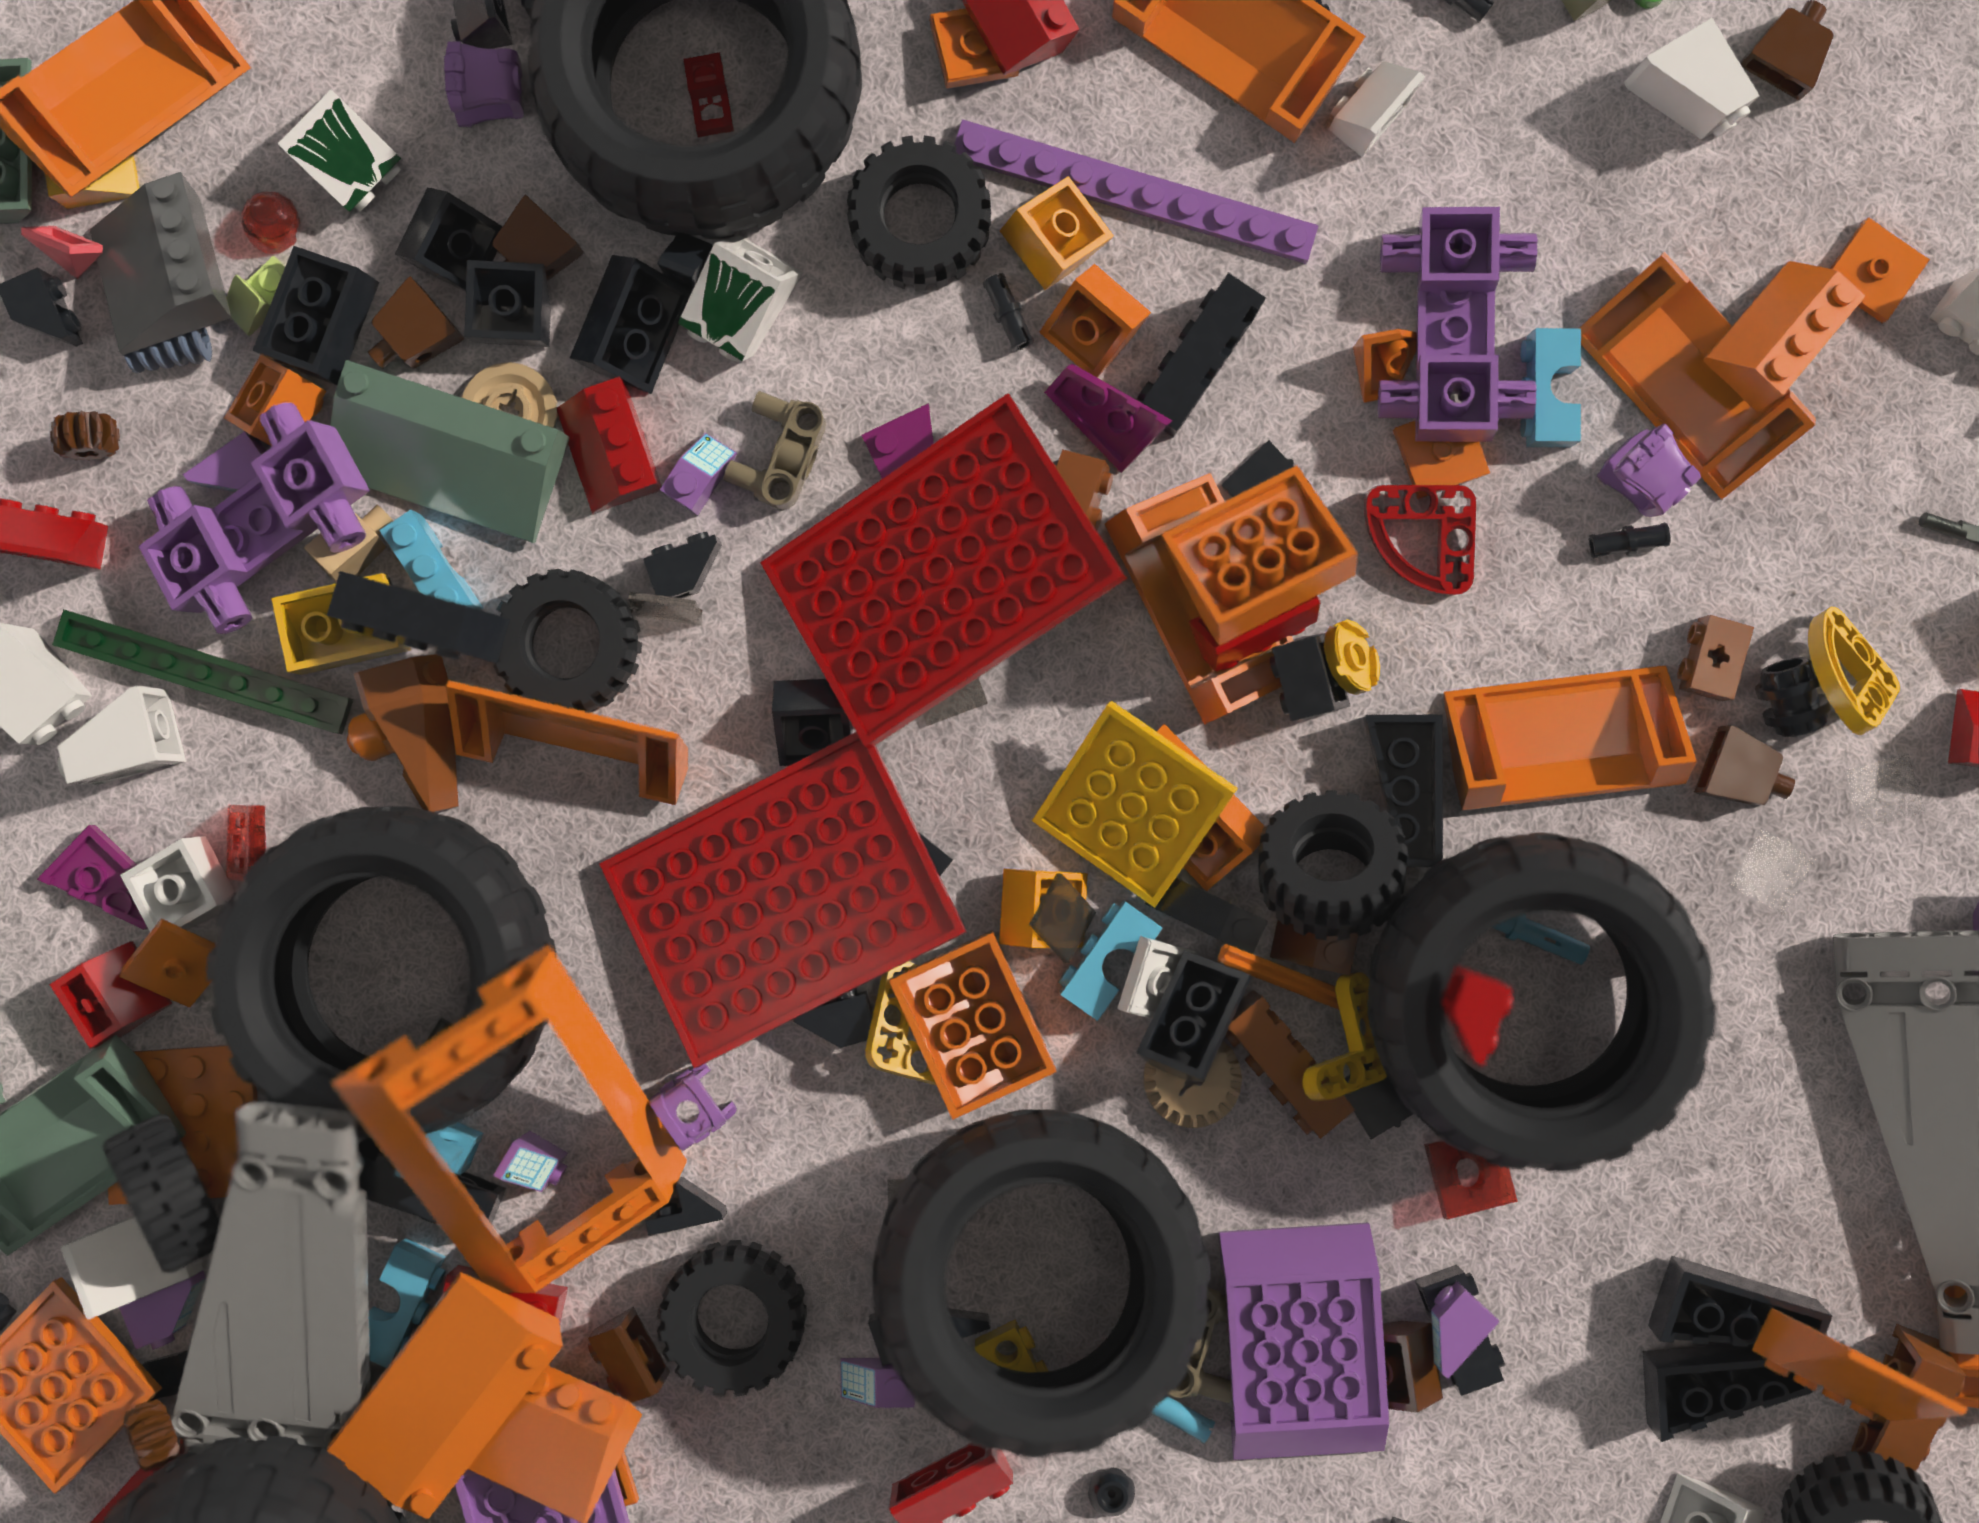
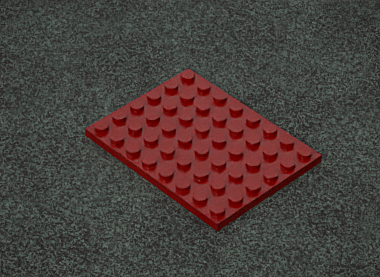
(941, 571)
(781, 898)

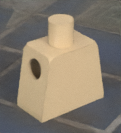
(357, 558)

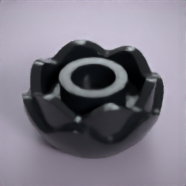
(1109, 1480)

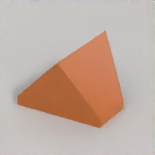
(1383, 357)

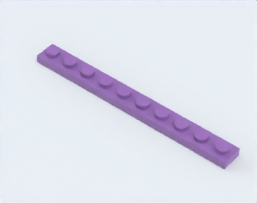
(1138, 192)

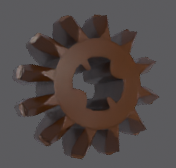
(84, 435)
(151, 1434)

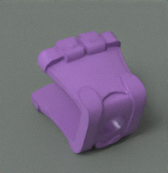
(482, 83)
(1650, 471)
(689, 1088)

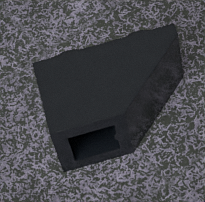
(38, 304)
(682, 569)
(840, 1020)

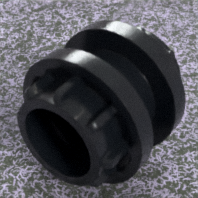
(1793, 697)

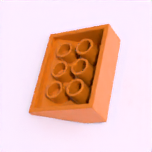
(1260, 554)
(973, 1025)
(1846, 1373)
(560, 1444)

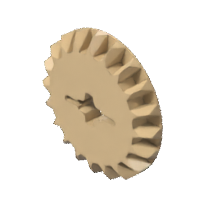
(501, 384)
(1201, 1104)

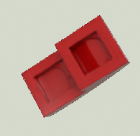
(706, 80)

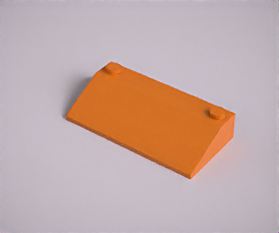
(1259, 53)
(117, 88)
(1654, 349)
(1139, 543)
(484, 716)
(1567, 738)
(446, 1394)

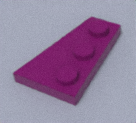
(1106, 415)
(899, 440)
(92, 873)

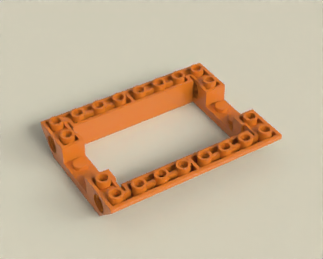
(515, 1003)

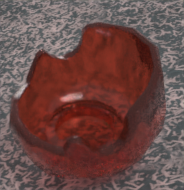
(270, 222)

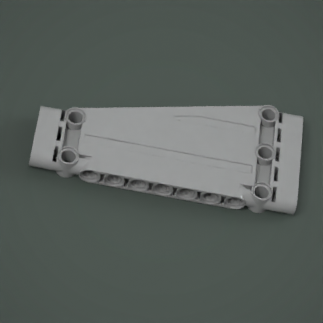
(1925, 1092)
(286, 1288)

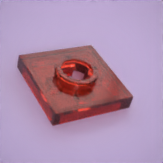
(244, 839)
(1490, 1190)

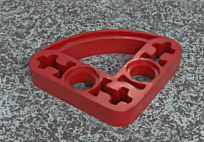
(1447, 521)

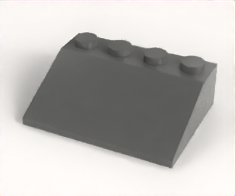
(159, 265)

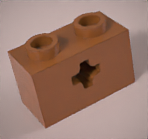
(1728, 643)

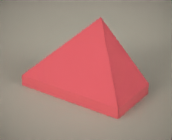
(64, 247)

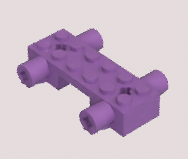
(1457, 324)
(298, 488)

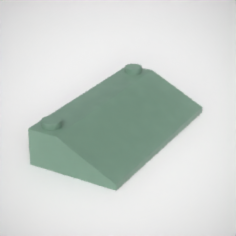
(448, 451)
(56, 1136)

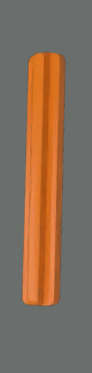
(1278, 975)

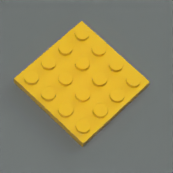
(1134, 803)

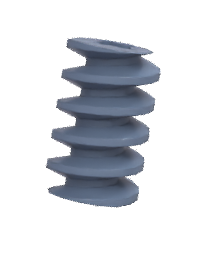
(179, 350)

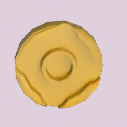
(1350, 657)

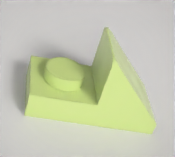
(252, 298)

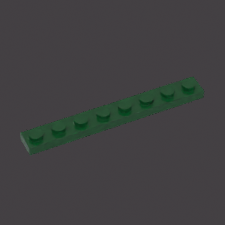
(202, 672)

